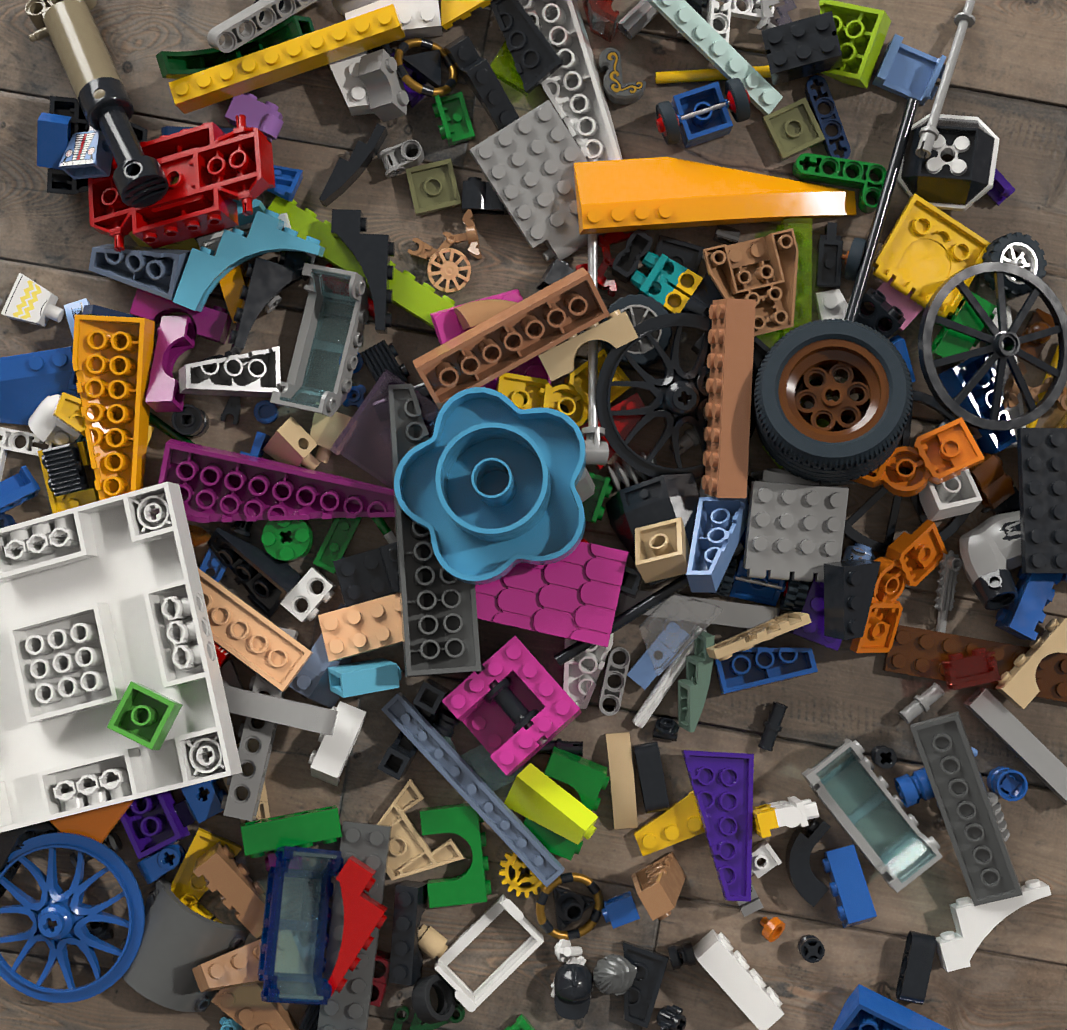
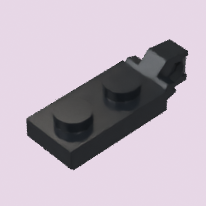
(829, 258)

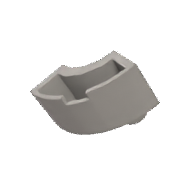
(383, 85)

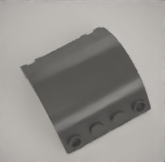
(172, 946)

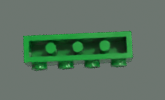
(291, 830)

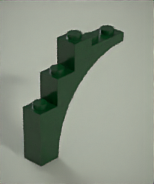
(184, 63)

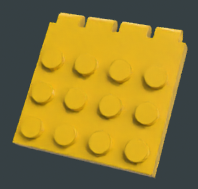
(926, 251)

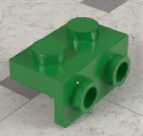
(455, 119)
(592, 505)

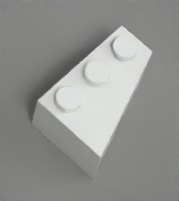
(352, 88)

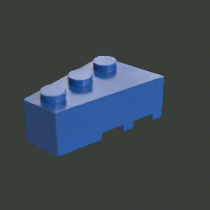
(848, 886)

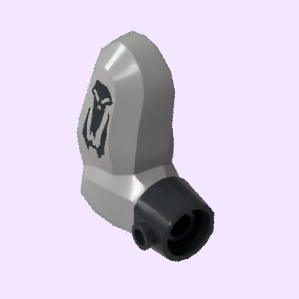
(989, 555)

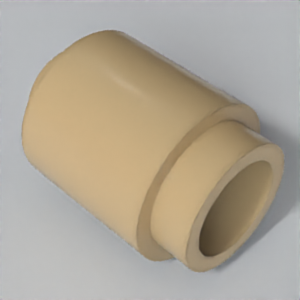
(431, 941)

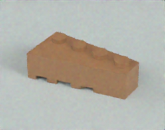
(234, 886)
(659, 886)

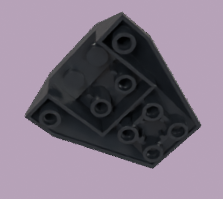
(651, 503)

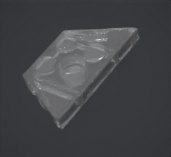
(675, 627)

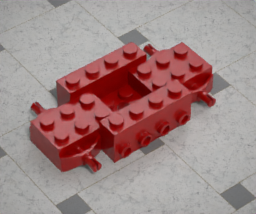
(210, 172)

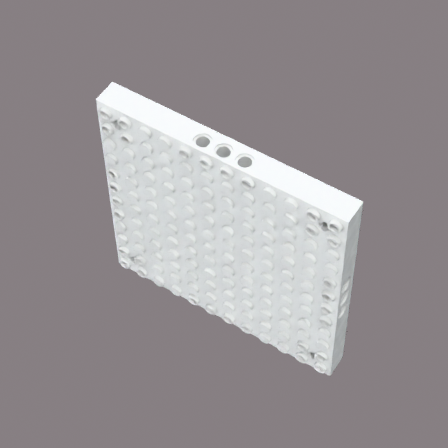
(82, 614)

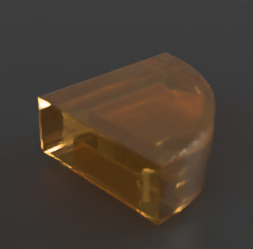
(198, 535)

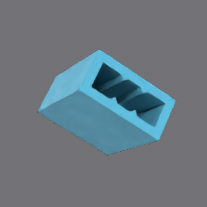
(364, 677)

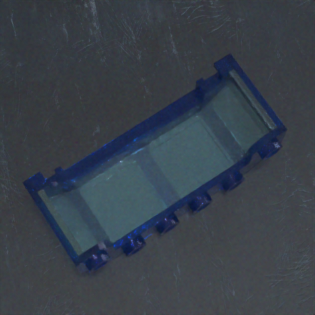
(297, 925)

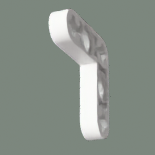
(730, 9)
(8, 443)

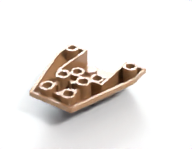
(761, 272)

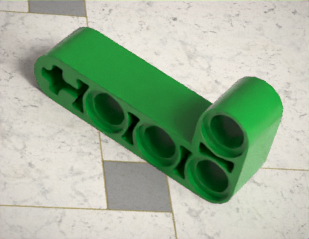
(839, 177)

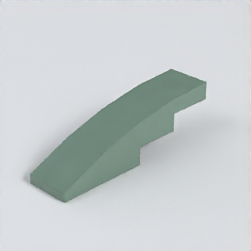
(694, 688)

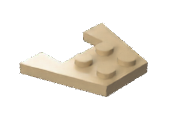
(407, 848)

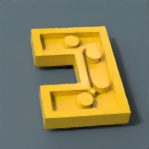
(74, 499)

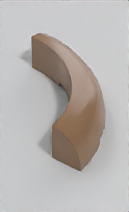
(479, 311)

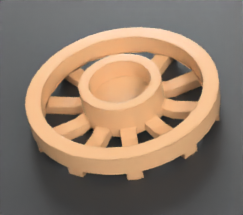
(449, 270)

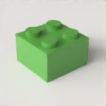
(144, 716)

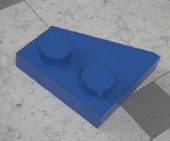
(286, 182)

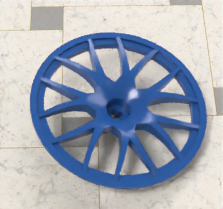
(71, 917)

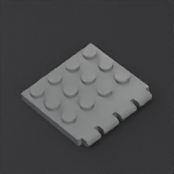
(794, 530)

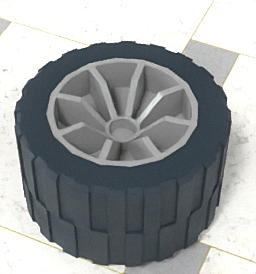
(638, 310)

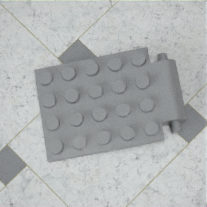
(535, 179)

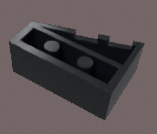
(848, 597)

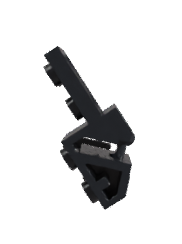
(368, 574)

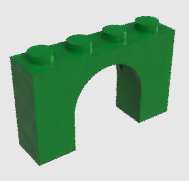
(586, 779)
(472, 884)

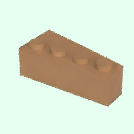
(230, 969)
(252, 1013)

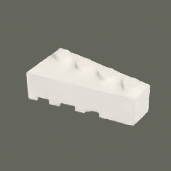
(417, 17)

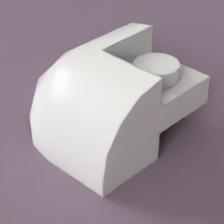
(49, 427)

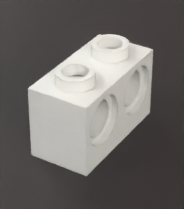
(305, 591)

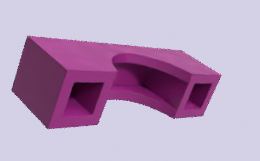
(210, 323)
(175, 337)

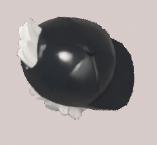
(572, 989)

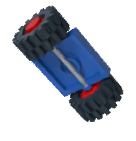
(764, 591)

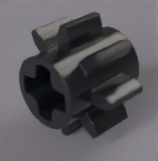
(671, 1018)

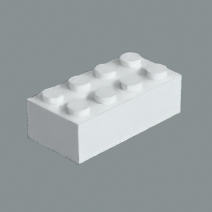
(739, 982)

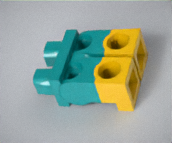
(667, 282)

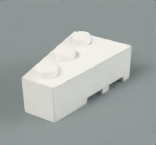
(335, 749)

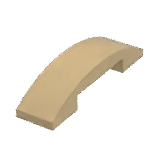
(621, 780)

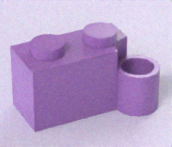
(258, 114)

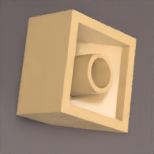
(661, 550)

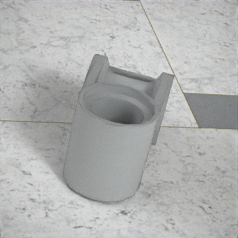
(399, 157)

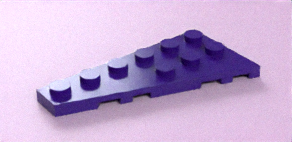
(725, 803)

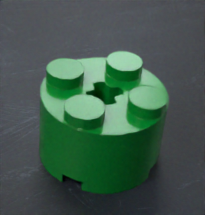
(275, 544)

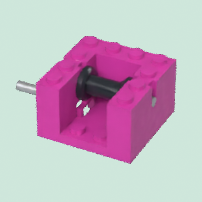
(522, 715)

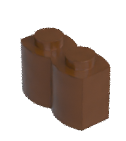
(991, 481)

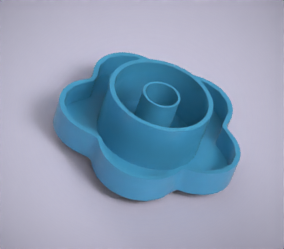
(495, 485)

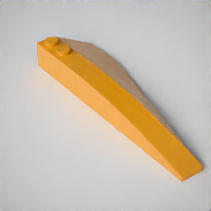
(113, 367)

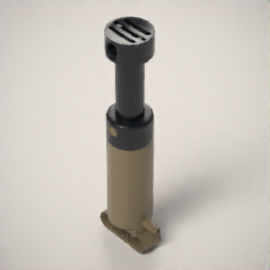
(99, 93)

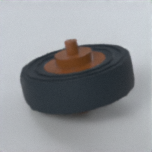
(853, 258)

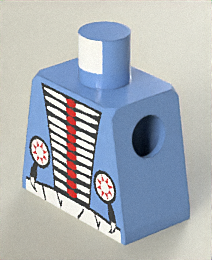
(87, 156)

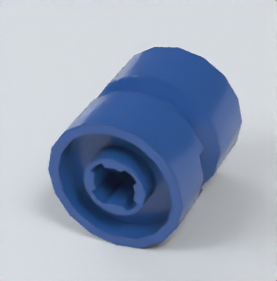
(1007, 783)
(914, 787)

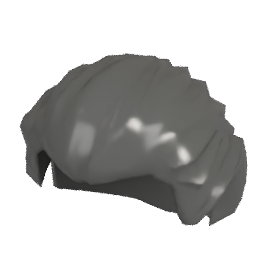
(613, 975)

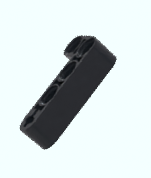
(12, 838)

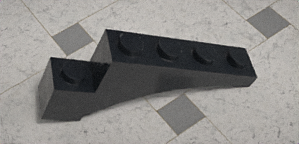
(482, 81)
(373, 255)
(263, 284)

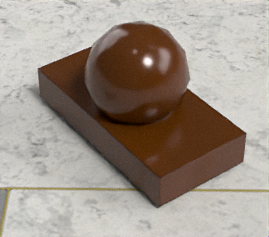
(1039, 321)

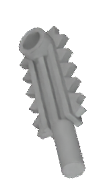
(947, 581)

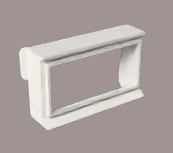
(463, 993)

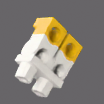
(783, 813)

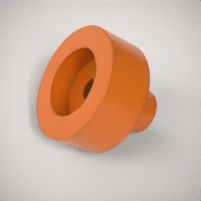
(772, 928)

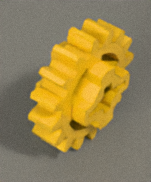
(517, 880)

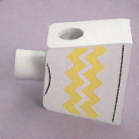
(31, 303)

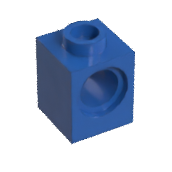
(620, 910)

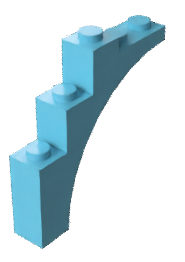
(265, 236)

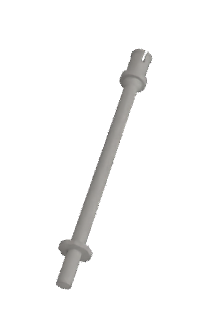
(929, 133)

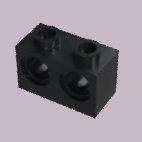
(882, 310)

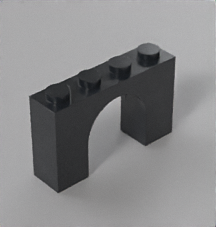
(402, 751)

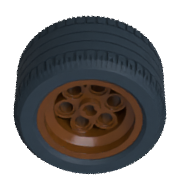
(824, 352)

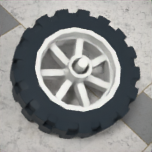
(1029, 257)

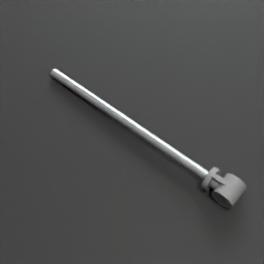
(596, 450)

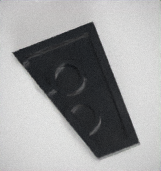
(642, 995)

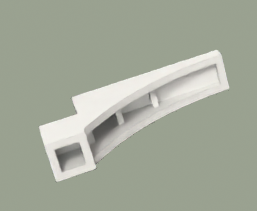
(976, 922)

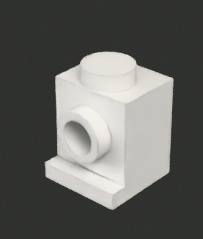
(763, 850)

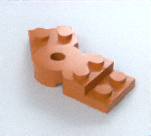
(934, 459)
(905, 563)

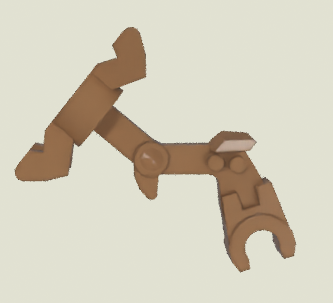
(426, 251)
(1011, 391)

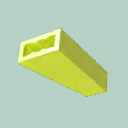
(550, 805)

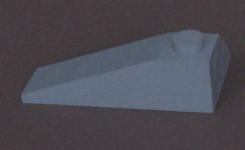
(313, 677)

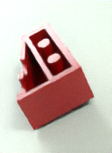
(623, 423)

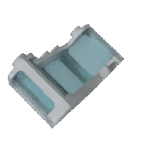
(326, 341)
(872, 815)

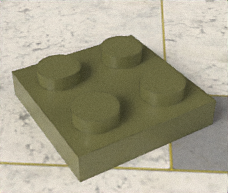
(793, 129)
(433, 187)

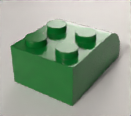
(951, 342)

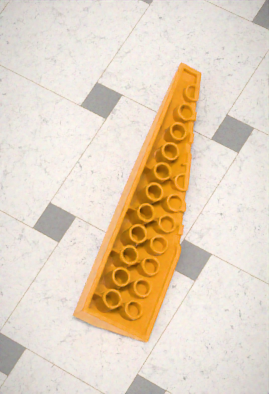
(693, 194)

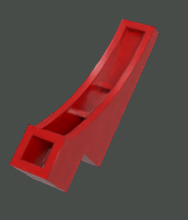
(361, 917)

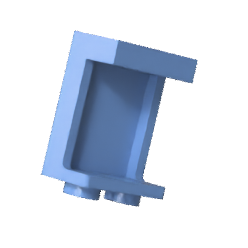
(909, 71)

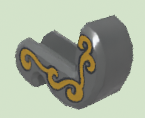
(613, 83)

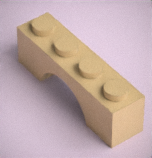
(616, 331)
(1020, 683)

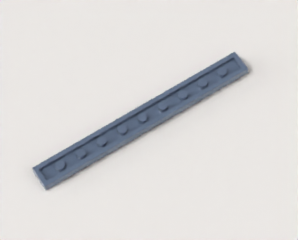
(473, 789)

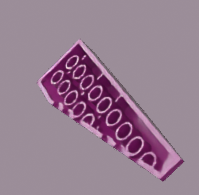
(247, 488)

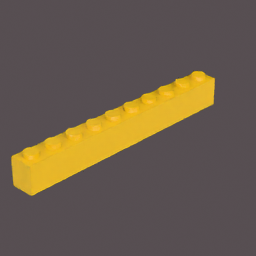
(287, 59)

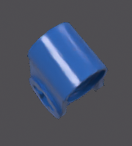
(159, 863)

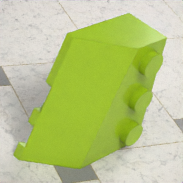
(860, 37)

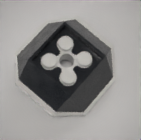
(953, 183)

